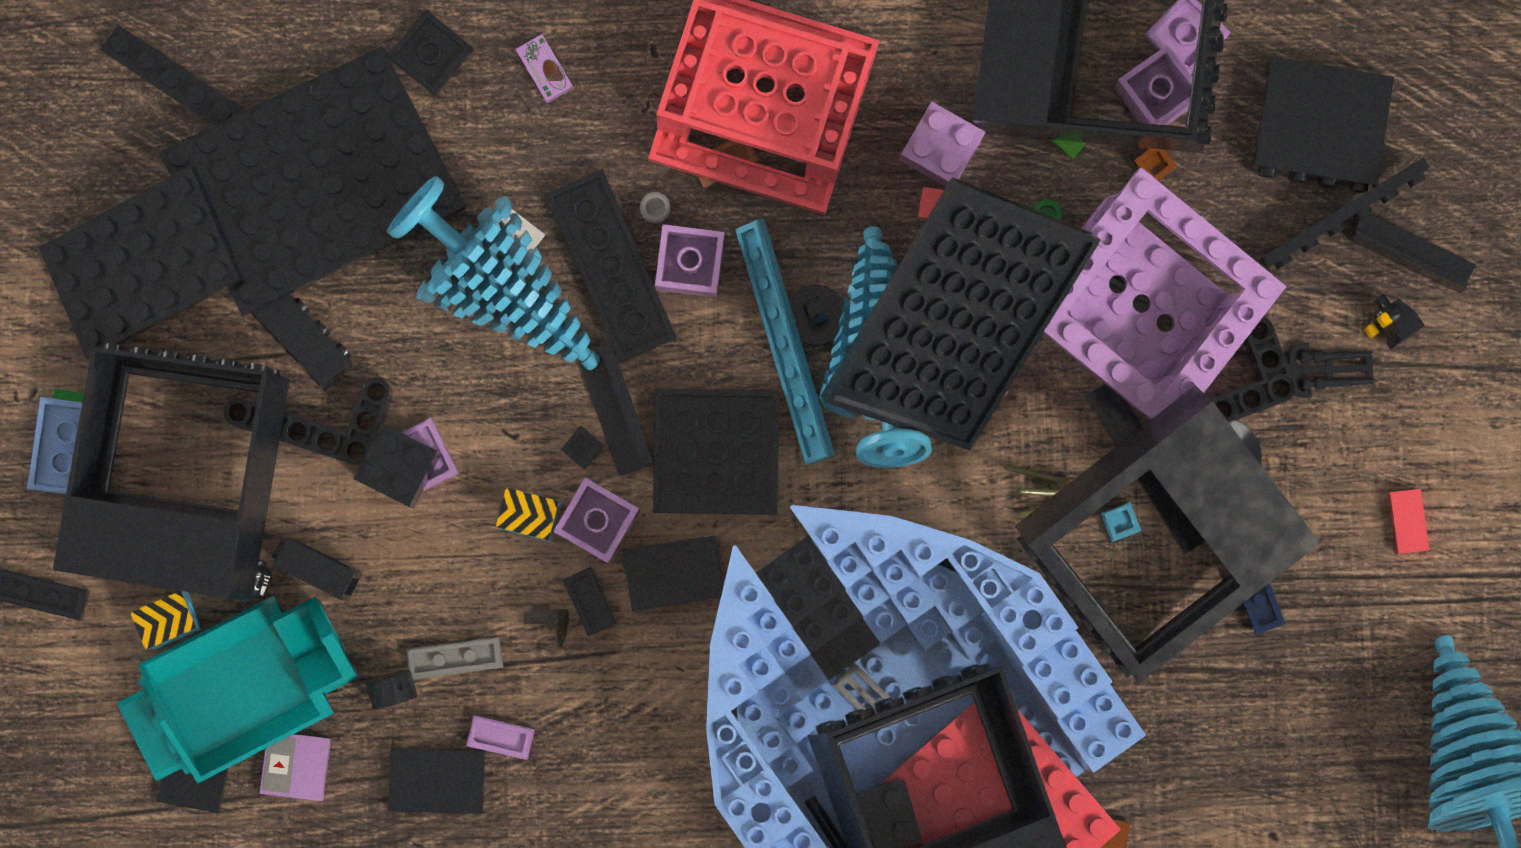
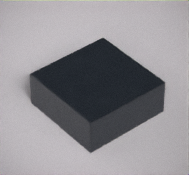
(582, 447)

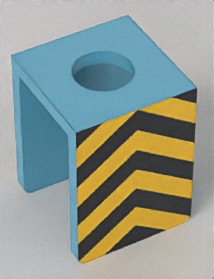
(528, 514)
(166, 620)

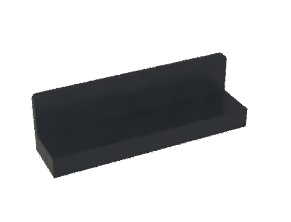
(1413, 252)
(617, 414)

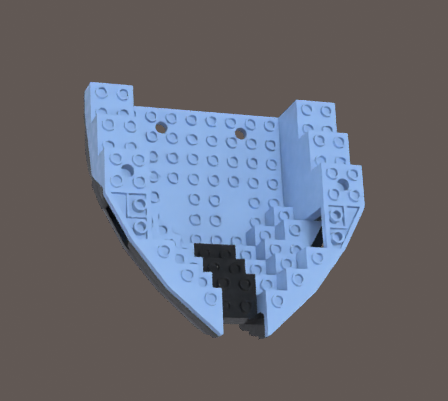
(905, 612)

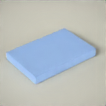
(53, 445)

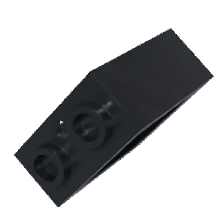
(316, 568)

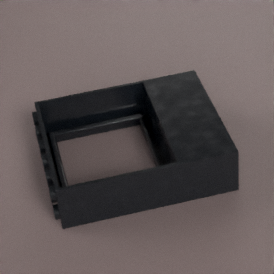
(1033, 70)
(1219, 492)
(158, 538)
(1031, 815)

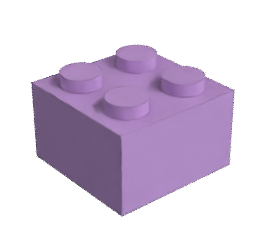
(1156, 88)
(941, 145)
(689, 261)
(597, 520)

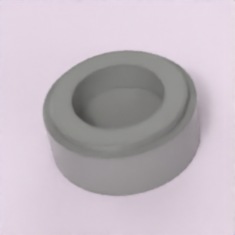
(655, 207)

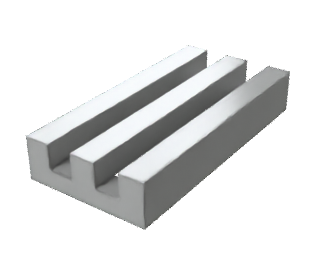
(846, 678)

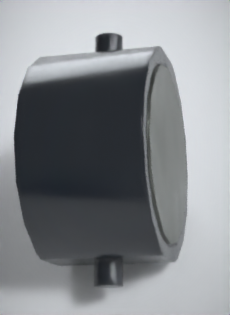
(391, 689)

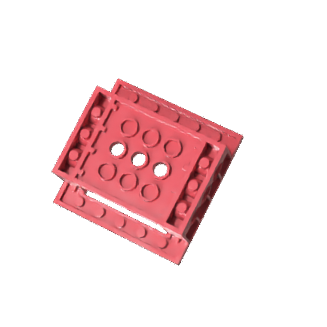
(790, 51)

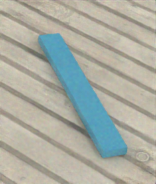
(785, 342)

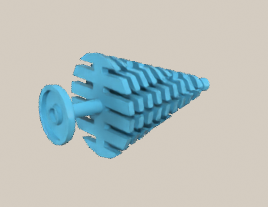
(482, 271)
(871, 274)
(1475, 752)

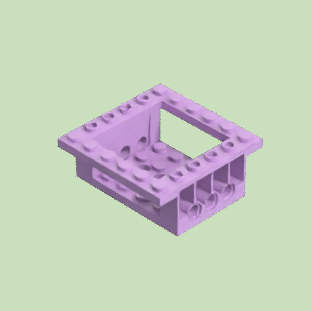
(1207, 324)

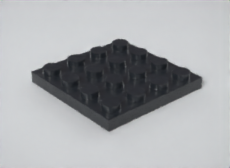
(716, 451)

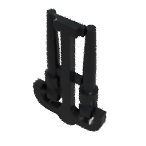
(1319, 356)

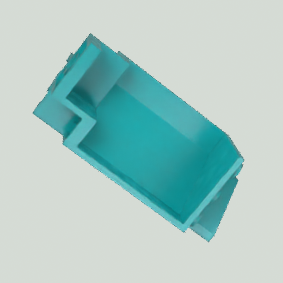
(236, 688)

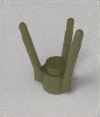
(1059, 483)

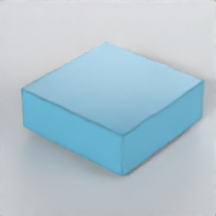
(1120, 522)

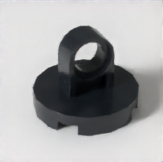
(816, 314)

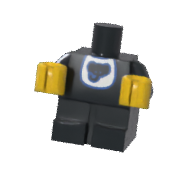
(1395, 321)

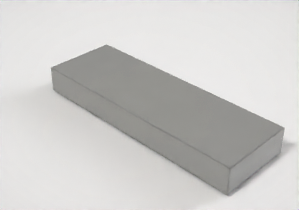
(455, 658)

